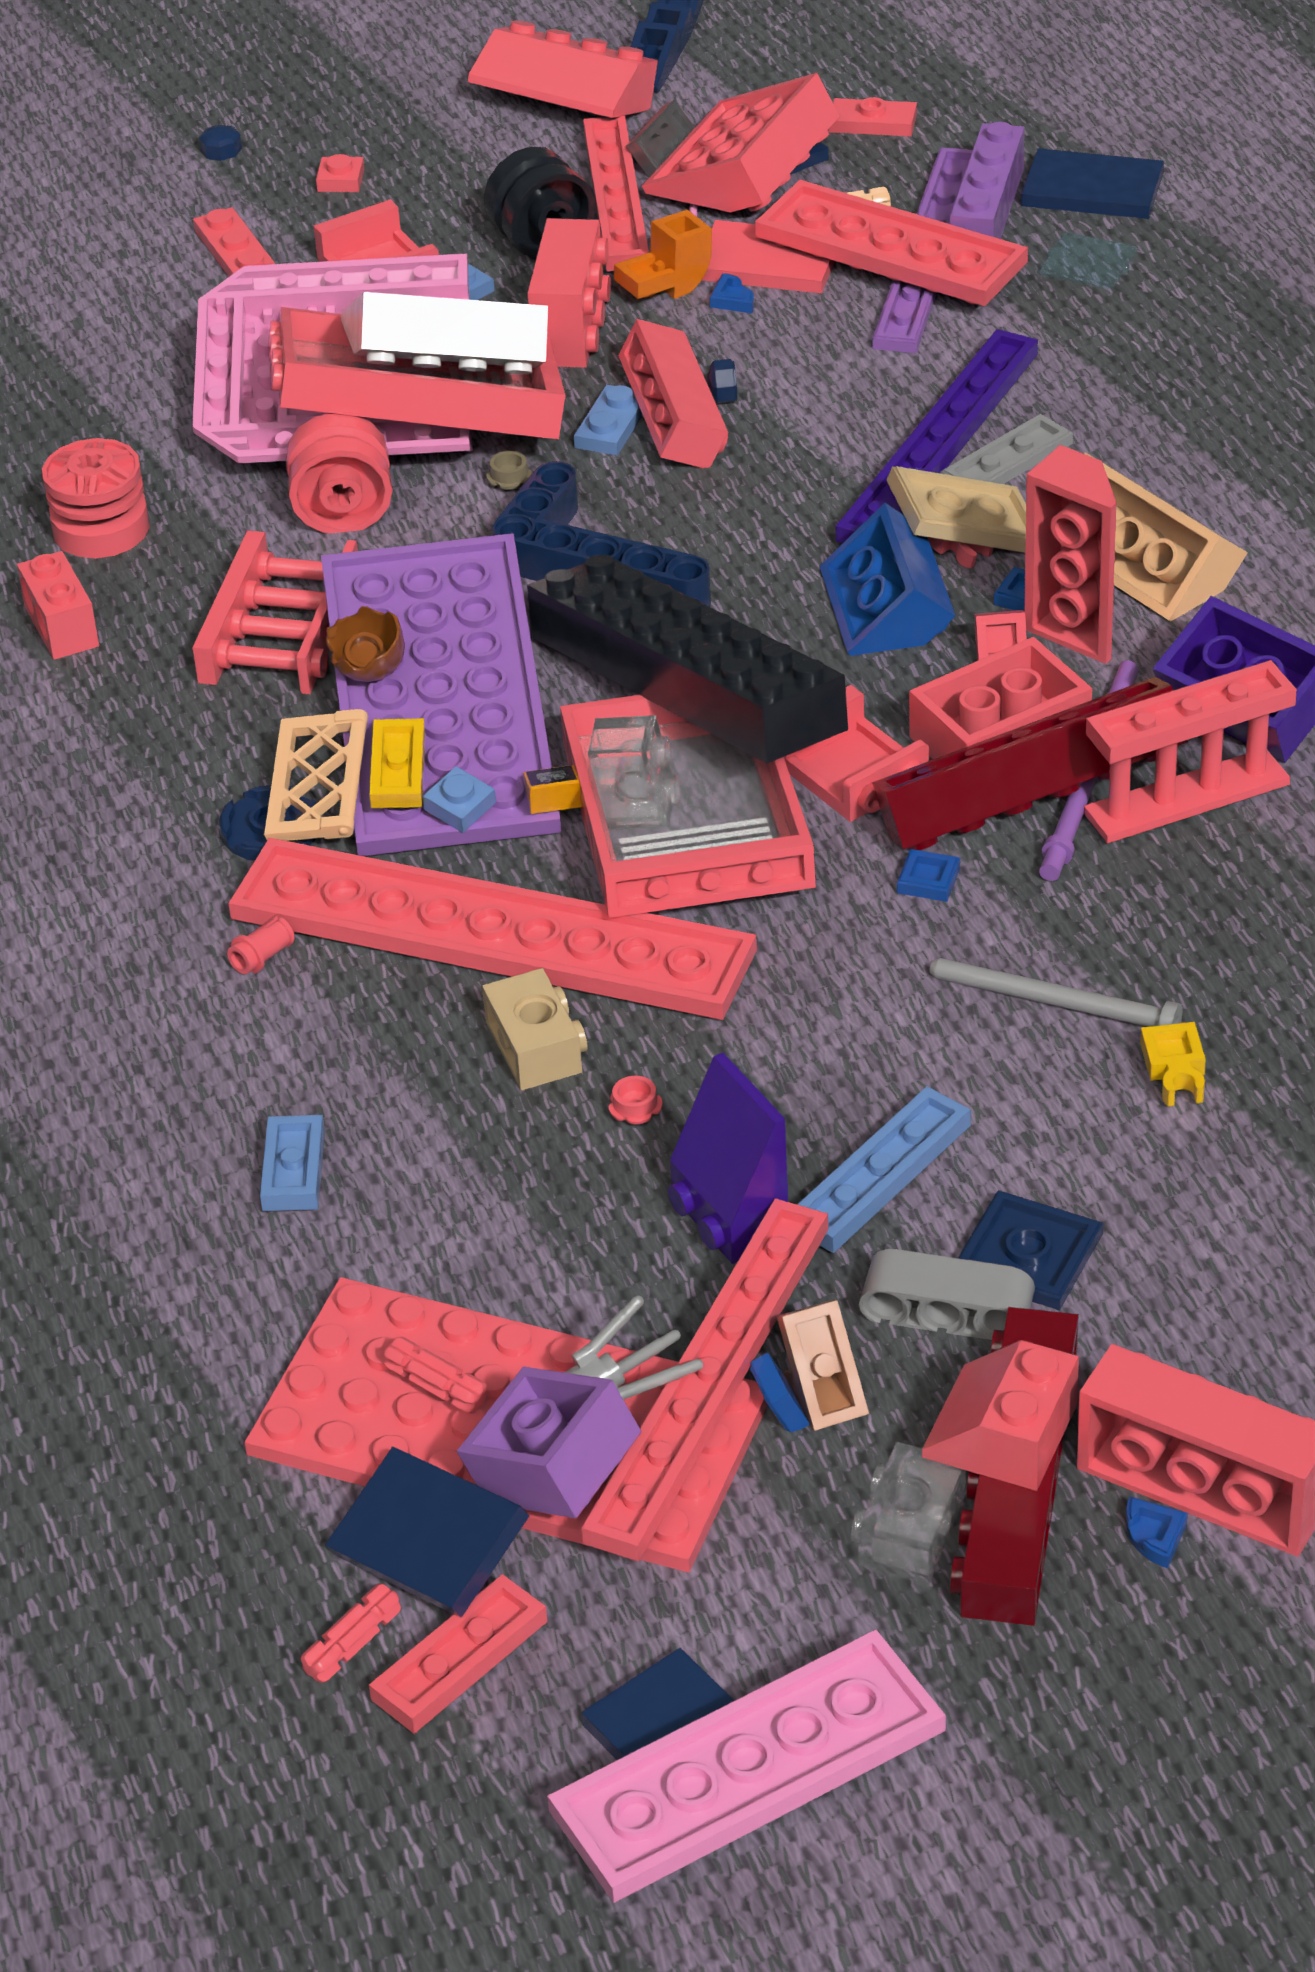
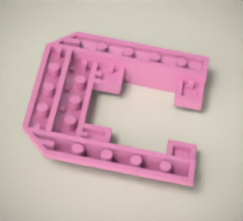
(232, 363)

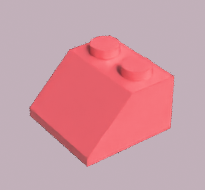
(1007, 1414)

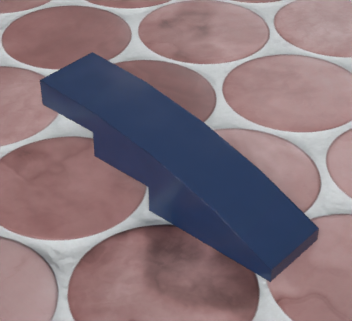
(666, 34)

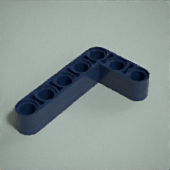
(547, 543)

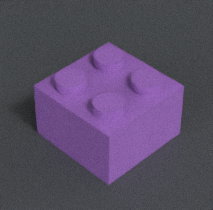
(550, 1440)

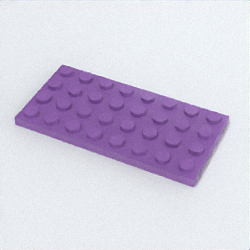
(461, 671)

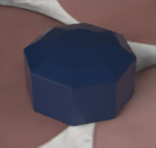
(220, 142)
(723, 381)

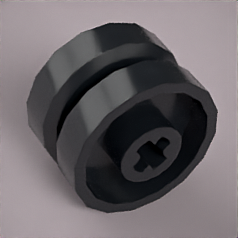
(530, 189)

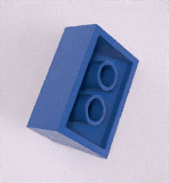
(886, 586)

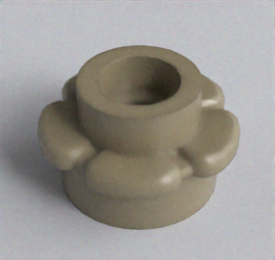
(508, 470)

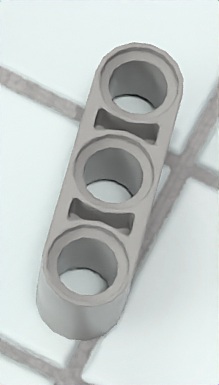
(943, 1292)

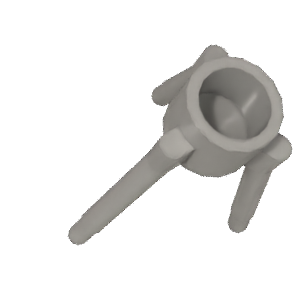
(605, 1367)

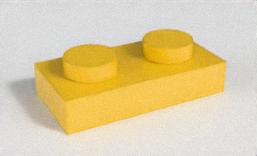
(397, 763)

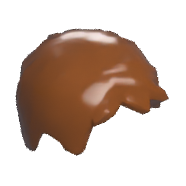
(366, 644)

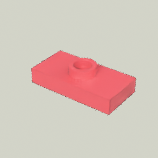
(874, 117)

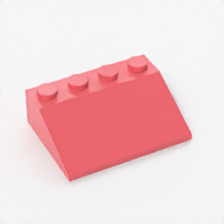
(747, 146)

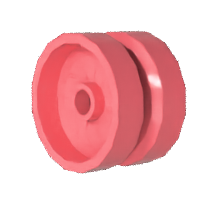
(338, 473)

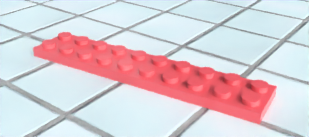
(495, 927)

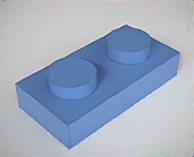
(609, 421)
(292, 1163)

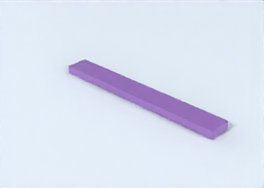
(910, 305)

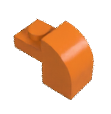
(676, 261)

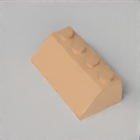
(1166, 554)

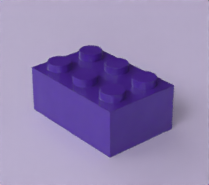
(1228, 640)

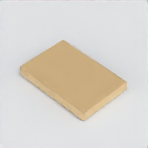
(960, 508)

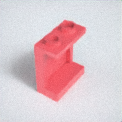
(367, 235)
(848, 763)

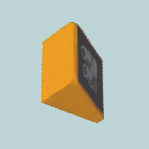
(553, 789)

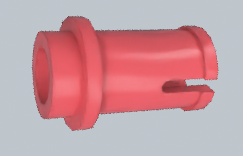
(251, 951)

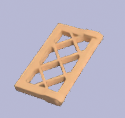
(311, 823)

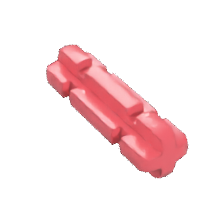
(435, 1375)
(350, 1633)

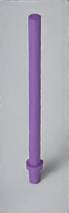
(1059, 847)

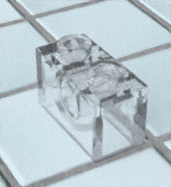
(633, 772)
(908, 1515)

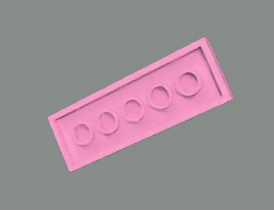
(745, 1765)

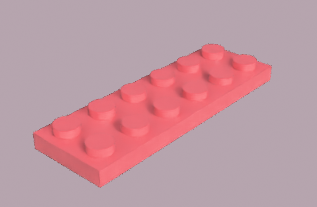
(892, 242)

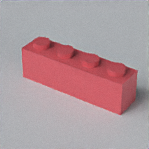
(673, 394)

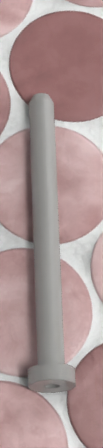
(1056, 994)

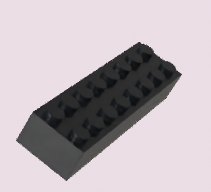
(688, 658)

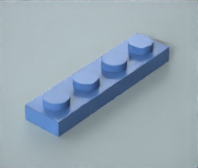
(886, 1164)

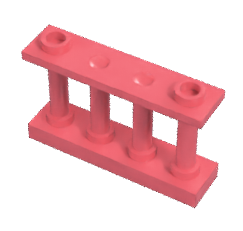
(244, 591)
(1176, 717)

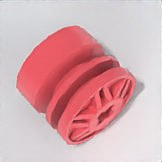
(95, 498)

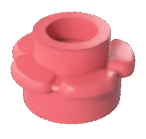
(634, 1100)

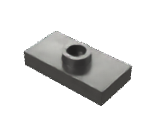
(660, 137)

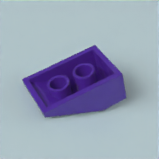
(729, 1160)

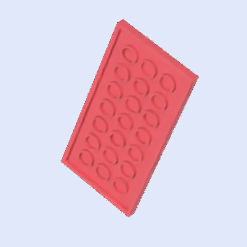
(346, 1410)

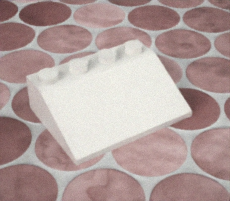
(447, 330)

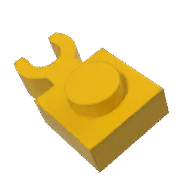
(1176, 1057)

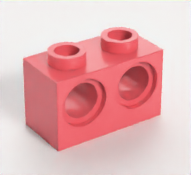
(58, 604)

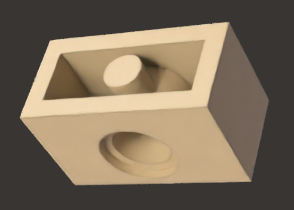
(534, 1028)

